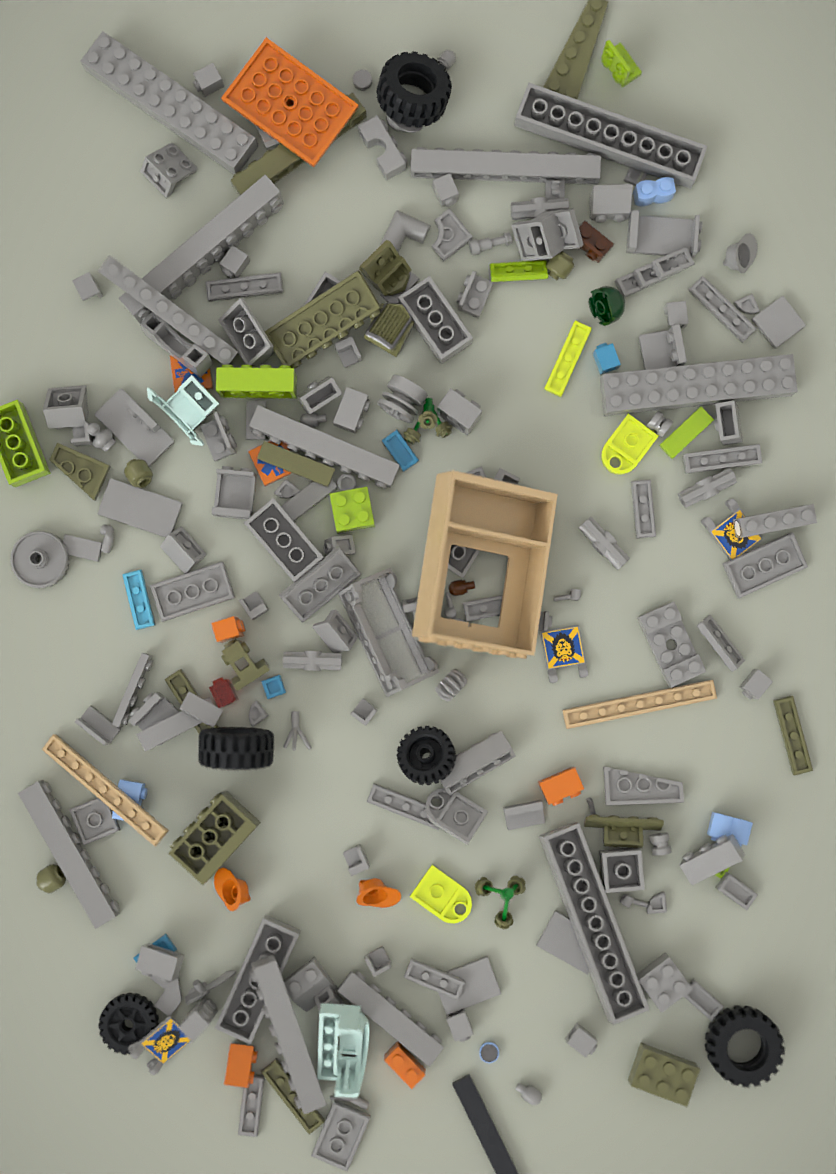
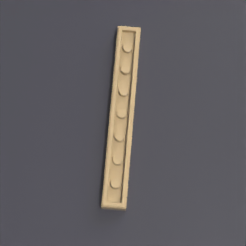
(639, 704)
(105, 790)

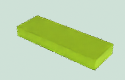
(518, 271)
(686, 432)

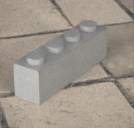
(478, 761)

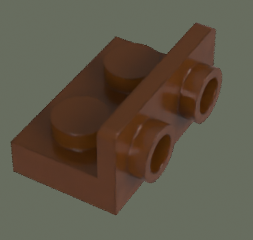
(594, 242)

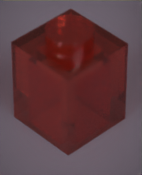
(223, 692)

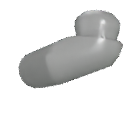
(108, 540)

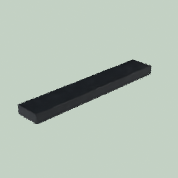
(484, 1126)

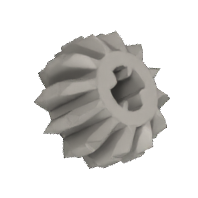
(451, 685)

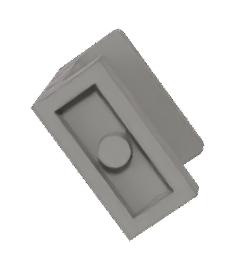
(234, 493)

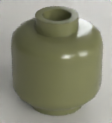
(560, 266)
(138, 473)
(50, 878)

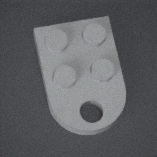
(456, 814)

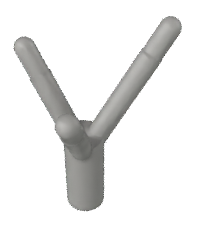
(295, 728)
(358, 1101)

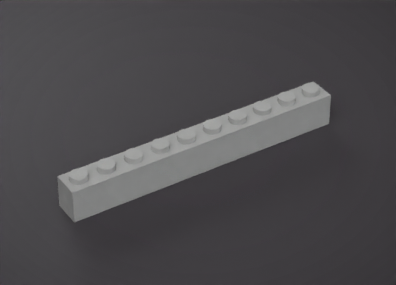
(505, 165)

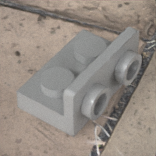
(475, 294)

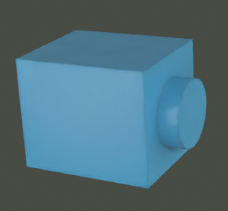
(606, 358)

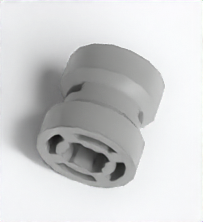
(656, 421)
(660, 844)

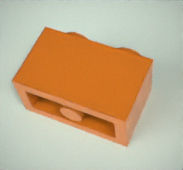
(228, 629)
(561, 785)
(404, 1064)
(239, 1065)

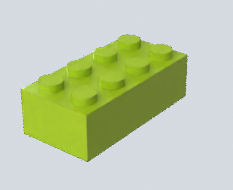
(256, 382)
(19, 446)

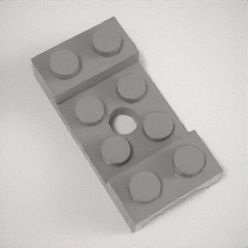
(682, 661)

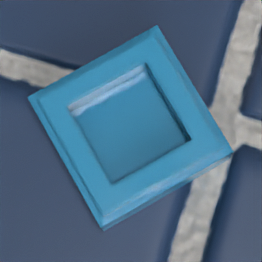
(273, 687)

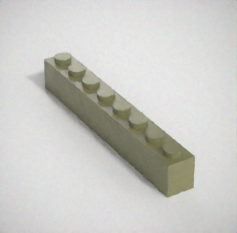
(281, 160)

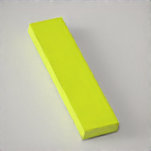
(567, 358)

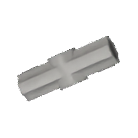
(536, 206)
(707, 488)
(604, 543)
(312, 660)

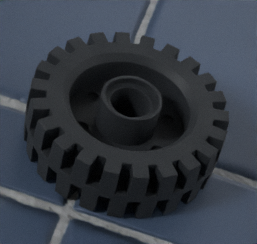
(427, 769)
(123, 1008)

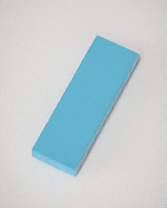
(138, 599)

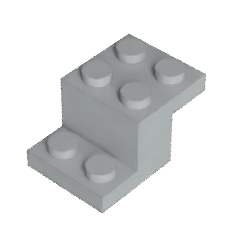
(547, 234)

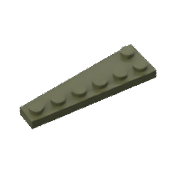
(574, 59)

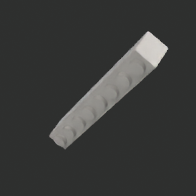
(167, 310)
(323, 446)
(69, 853)
(288, 1033)

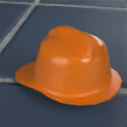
(231, 889)
(376, 894)

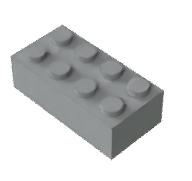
(435, 320)
(283, 540)

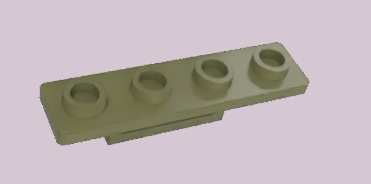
(623, 831)

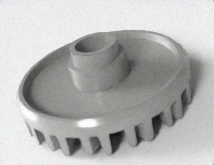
(53, 561)

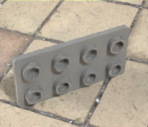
(134, 427)

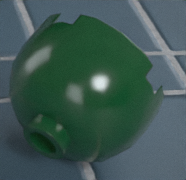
(607, 304)

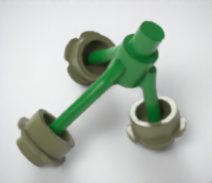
(428, 420)
(515, 886)

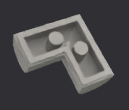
(405, 225)

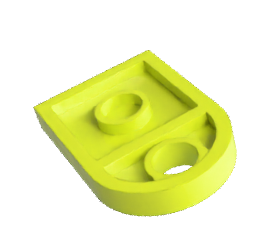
(628, 445)
(441, 894)

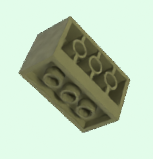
(218, 849)

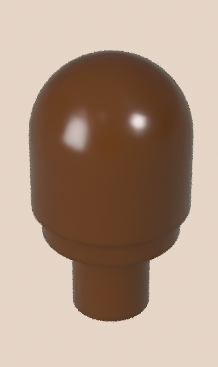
(460, 587)

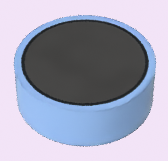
(489, 1052)

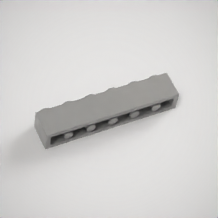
(388, 1017)

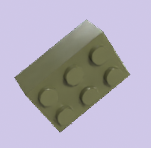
(663, 1074)

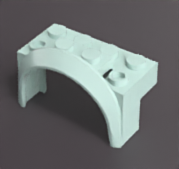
(354, 1031)

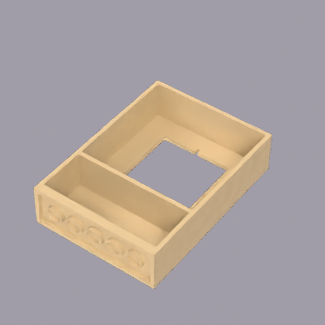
(495, 520)

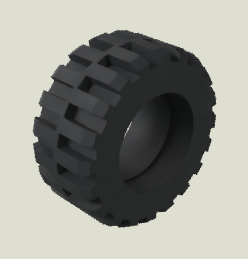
(416, 71)
(236, 748)
(762, 1064)

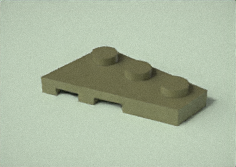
(81, 469)

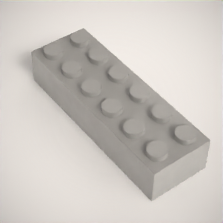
(243, 1008)

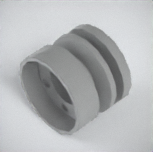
(403, 397)

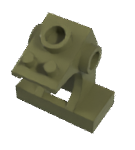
(234, 651)

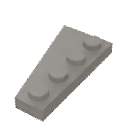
(634, 788)

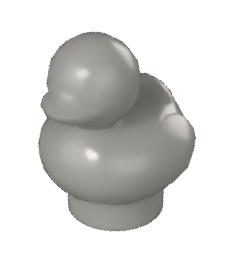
(102, 439)

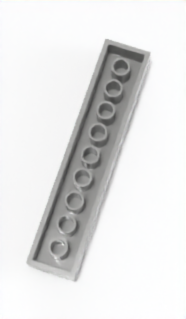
(169, 103)
(609, 135)
(209, 244)
(698, 385)
(594, 923)

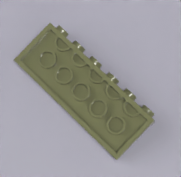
(323, 320)

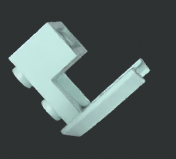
(187, 406)

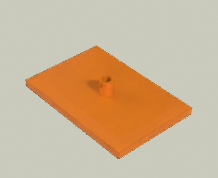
(277, 80)

